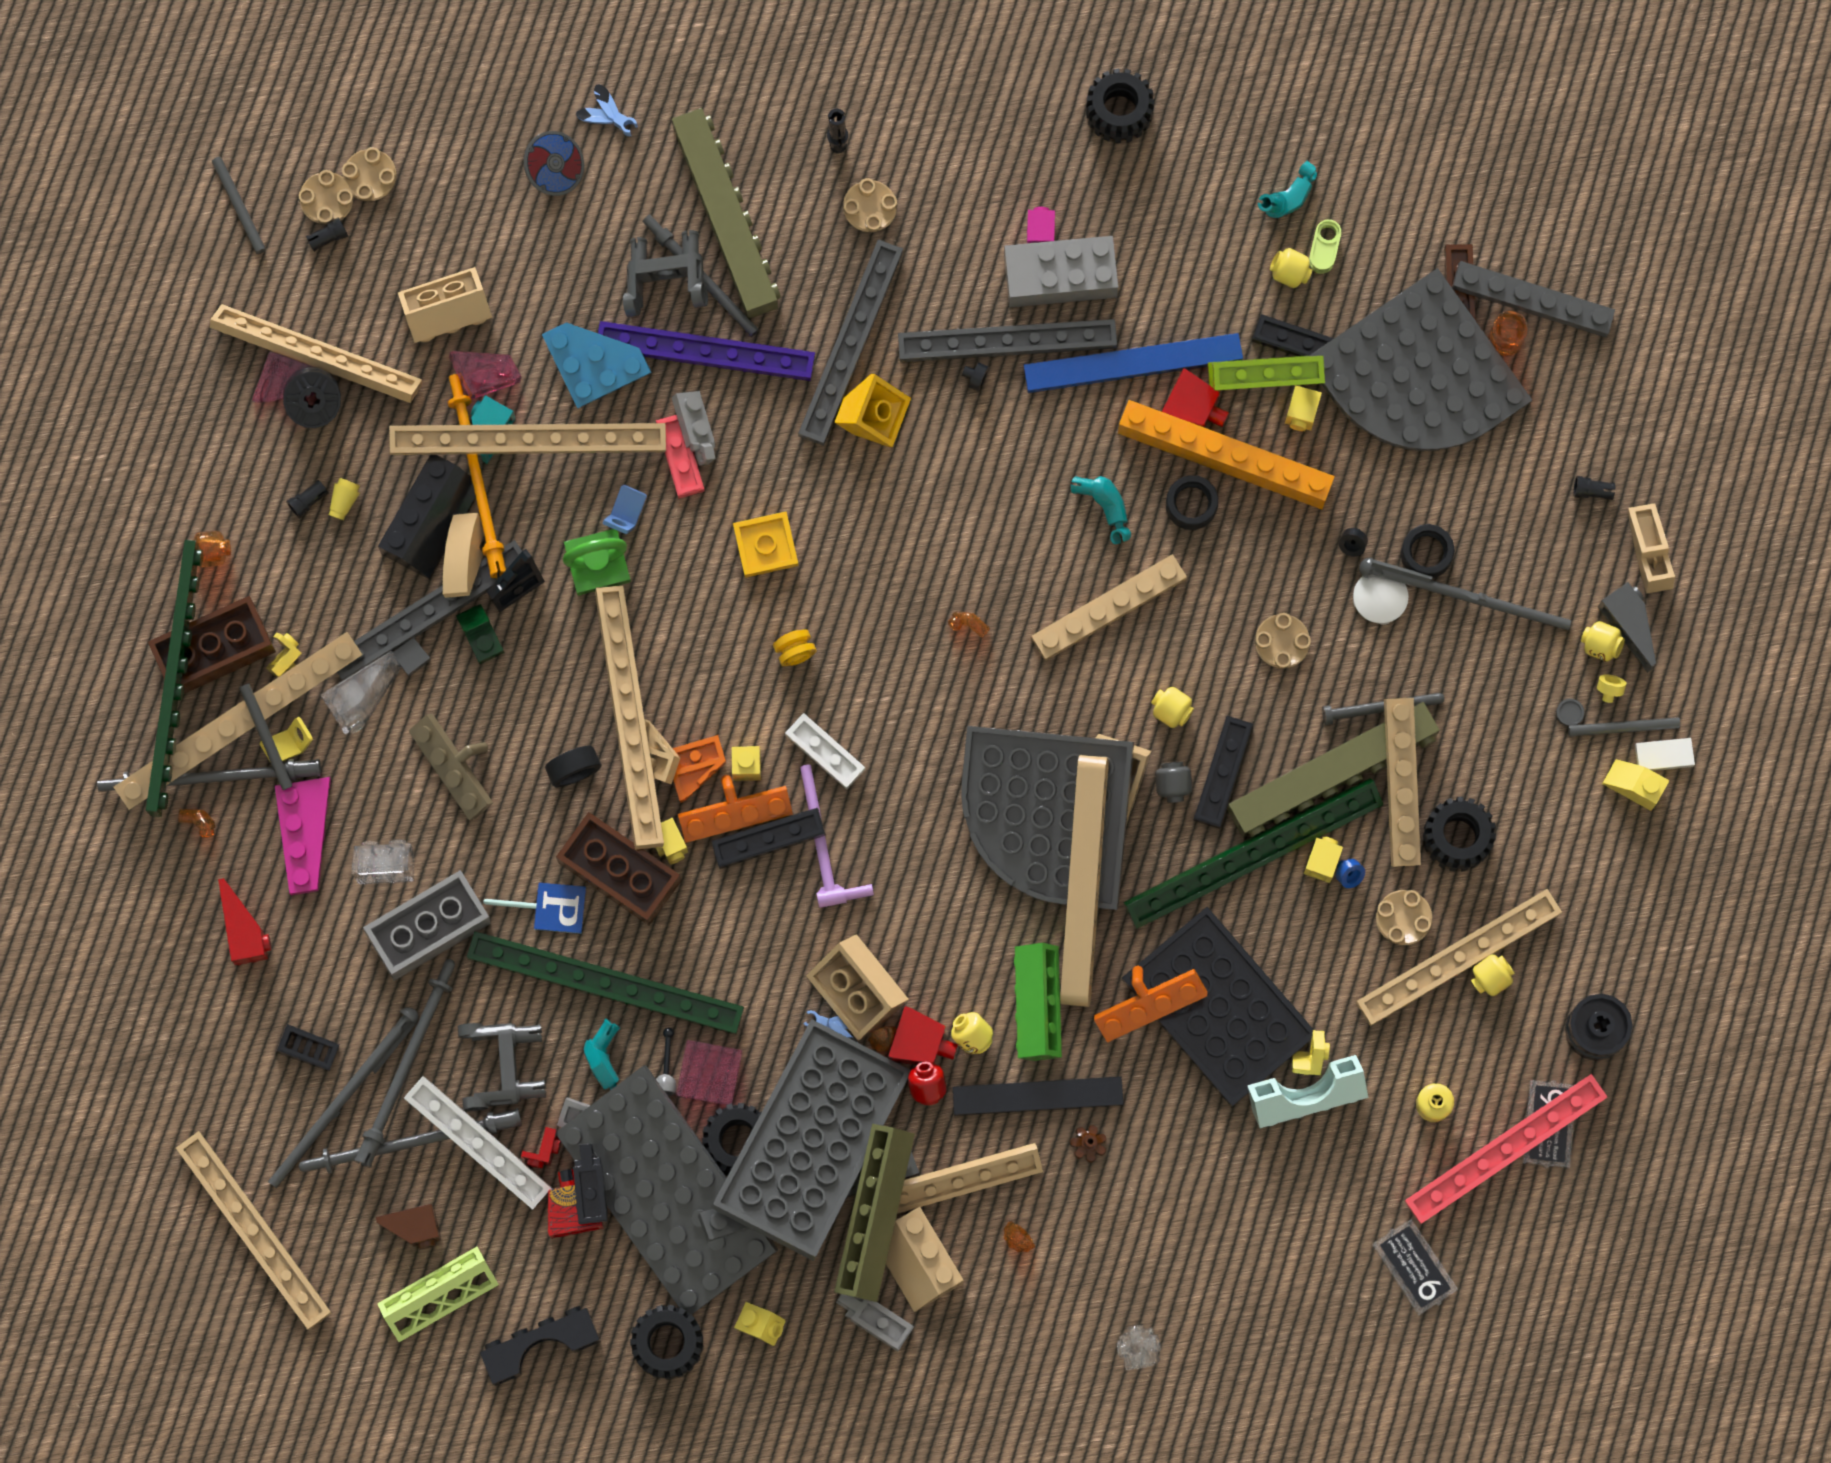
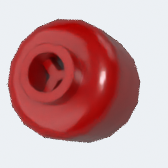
(927, 1083)

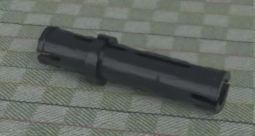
(837, 131)

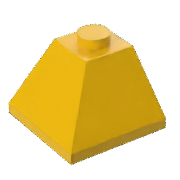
(874, 411)

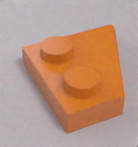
(697, 765)

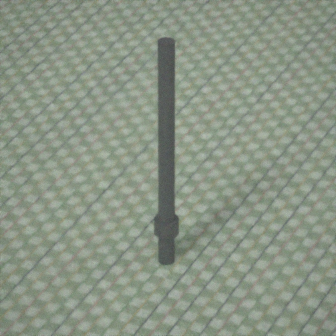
(665, 238)

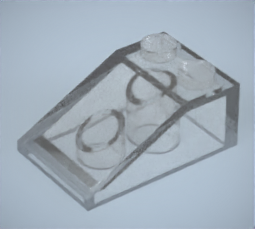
(359, 695)

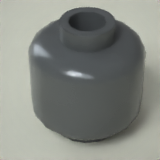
(1173, 781)

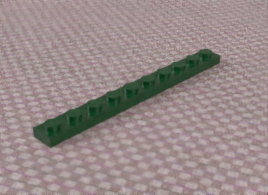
(173, 689)
(1253, 853)
(605, 983)

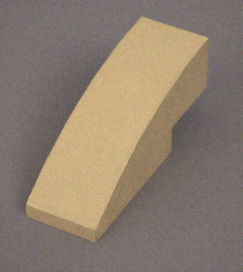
(1651, 548)
(462, 554)

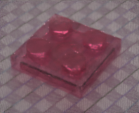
(709, 1073)

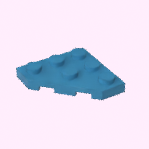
(593, 363)

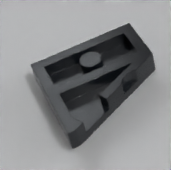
(515, 582)

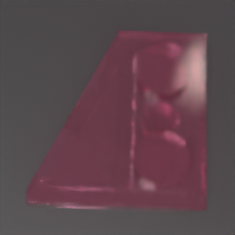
(484, 372)
(274, 377)

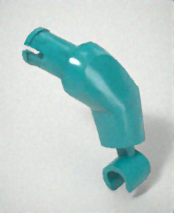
(1286, 202)
(1109, 499)
(597, 1055)

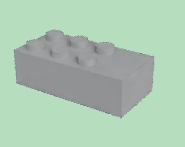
(1061, 271)
(427, 925)

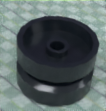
(1610, 1015)

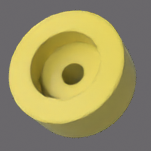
(1610, 687)

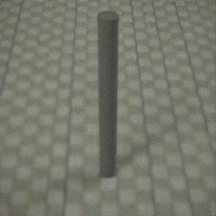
(238, 205)
(1625, 726)
(265, 736)

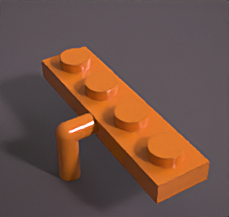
(734, 812)
(1150, 1003)

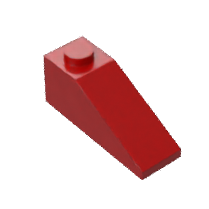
(244, 935)

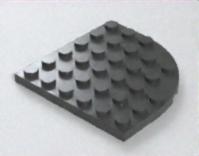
(1421, 372)
(1023, 803)

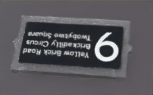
(1557, 1148)
(1415, 1267)

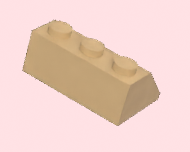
(445, 305)
(857, 987)
(920, 1261)

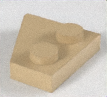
(663, 757)

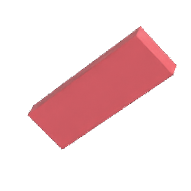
(681, 460)

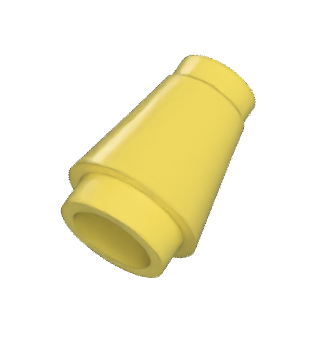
(343, 498)

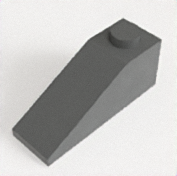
(1628, 613)

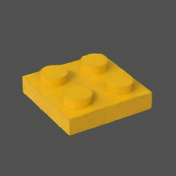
(765, 544)

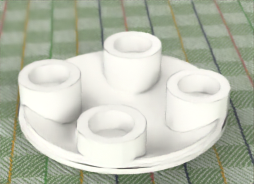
(1380, 599)

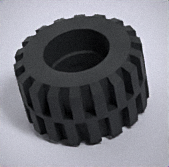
(1120, 85)
(1469, 813)
(719, 1123)
(649, 1324)

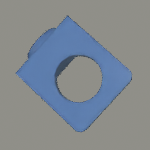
(626, 510)

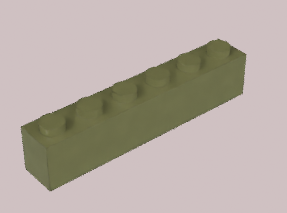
(874, 1212)

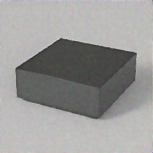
(411, 656)

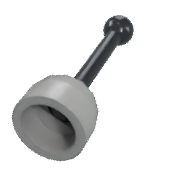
(665, 1080)

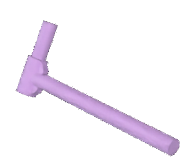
(830, 893)

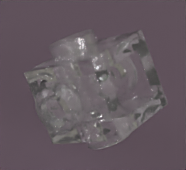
(1139, 1347)

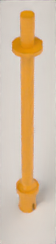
(492, 549)

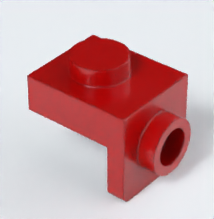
(549, 1146)

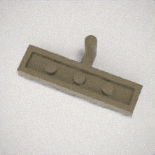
(452, 766)

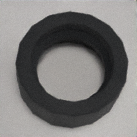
(1194, 482)
(1431, 531)
(573, 766)

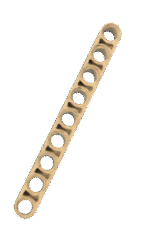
(1084, 881)

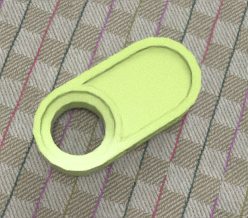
(1324, 251)

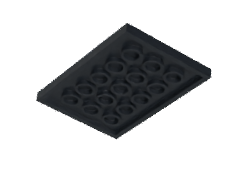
(1245, 1020)

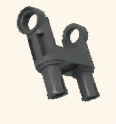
(644, 270)
(508, 1038)

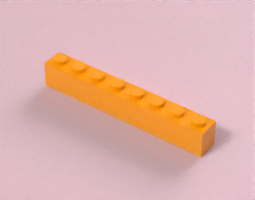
(1225, 454)

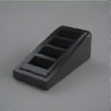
(303, 1057)

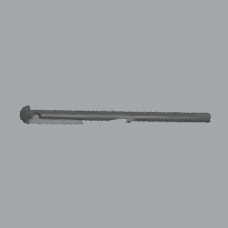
(1425, 582)
(373, 1063)

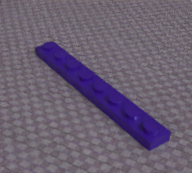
(714, 351)

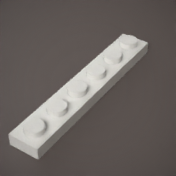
(477, 1142)

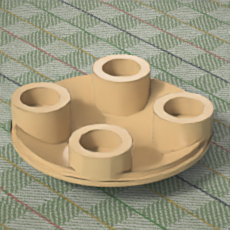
(370, 174)
(326, 197)
(869, 205)
(1282, 641)
(1404, 917)

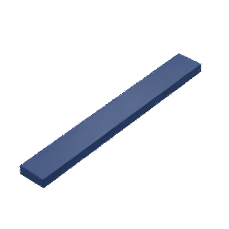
(1131, 363)

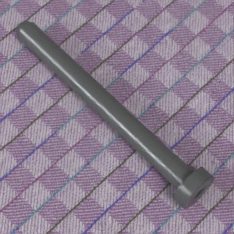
(1373, 708)

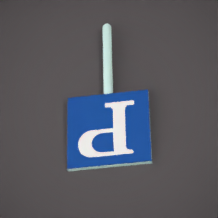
(557, 907)

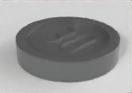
(1570, 712)

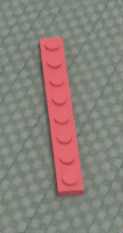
(1505, 1149)

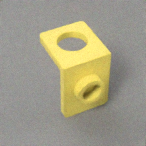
(288, 741)

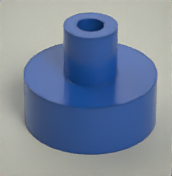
(1350, 873)

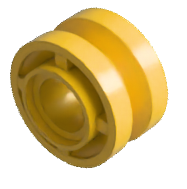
(794, 647)

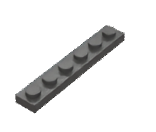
(1533, 299)

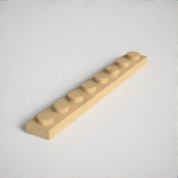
(315, 353)
(1458, 957)
(254, 1230)

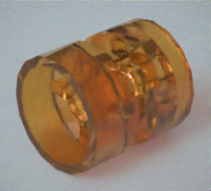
(1508, 333)

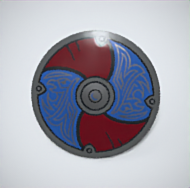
(553, 163)

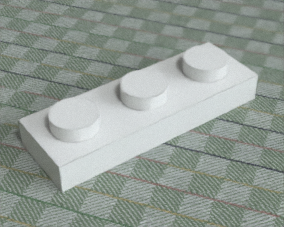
(825, 751)

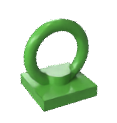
(597, 561)

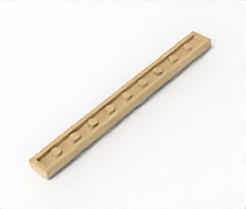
(527, 439)
(629, 717)
(238, 719)

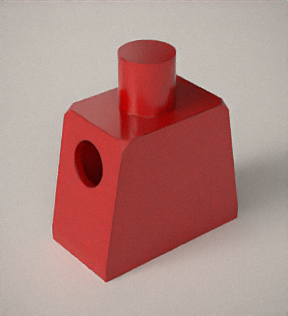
(1195, 401)
(920, 1040)

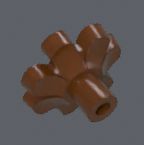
(1084, 1147)

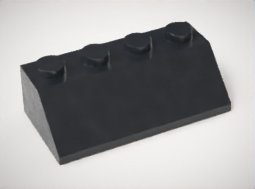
(423, 521)

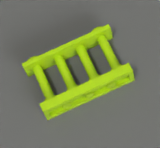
(1266, 372)

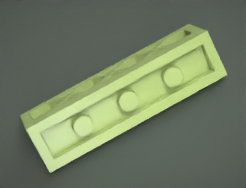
(437, 1284)

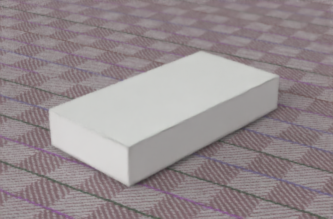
(1665, 754)

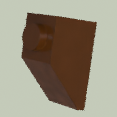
(415, 1226)

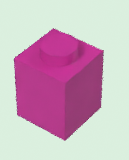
(1040, 225)

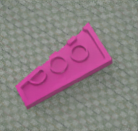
(302, 826)

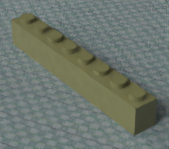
(725, 213)
(1322, 777)

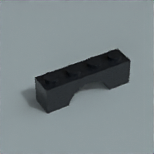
(506, 1358)

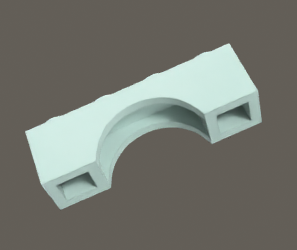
(1340, 1085)

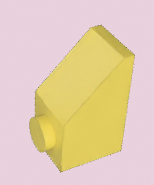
(1636, 783)

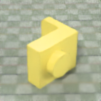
(285, 659)
(1311, 1062)
(760, 1323)

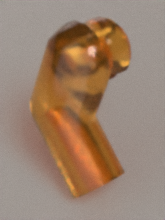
(968, 619)
(200, 819)

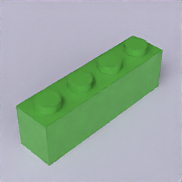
(1037, 1002)

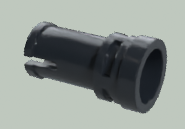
(328, 234)
(1586, 488)
(303, 502)

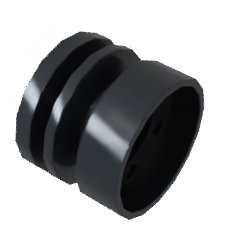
(301, 384)

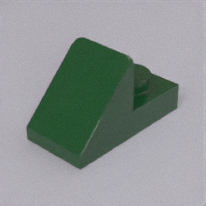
(480, 634)

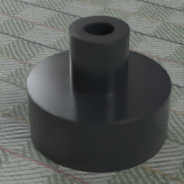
(977, 376)
(1353, 542)

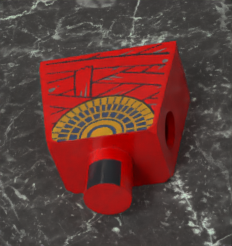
(563, 1209)

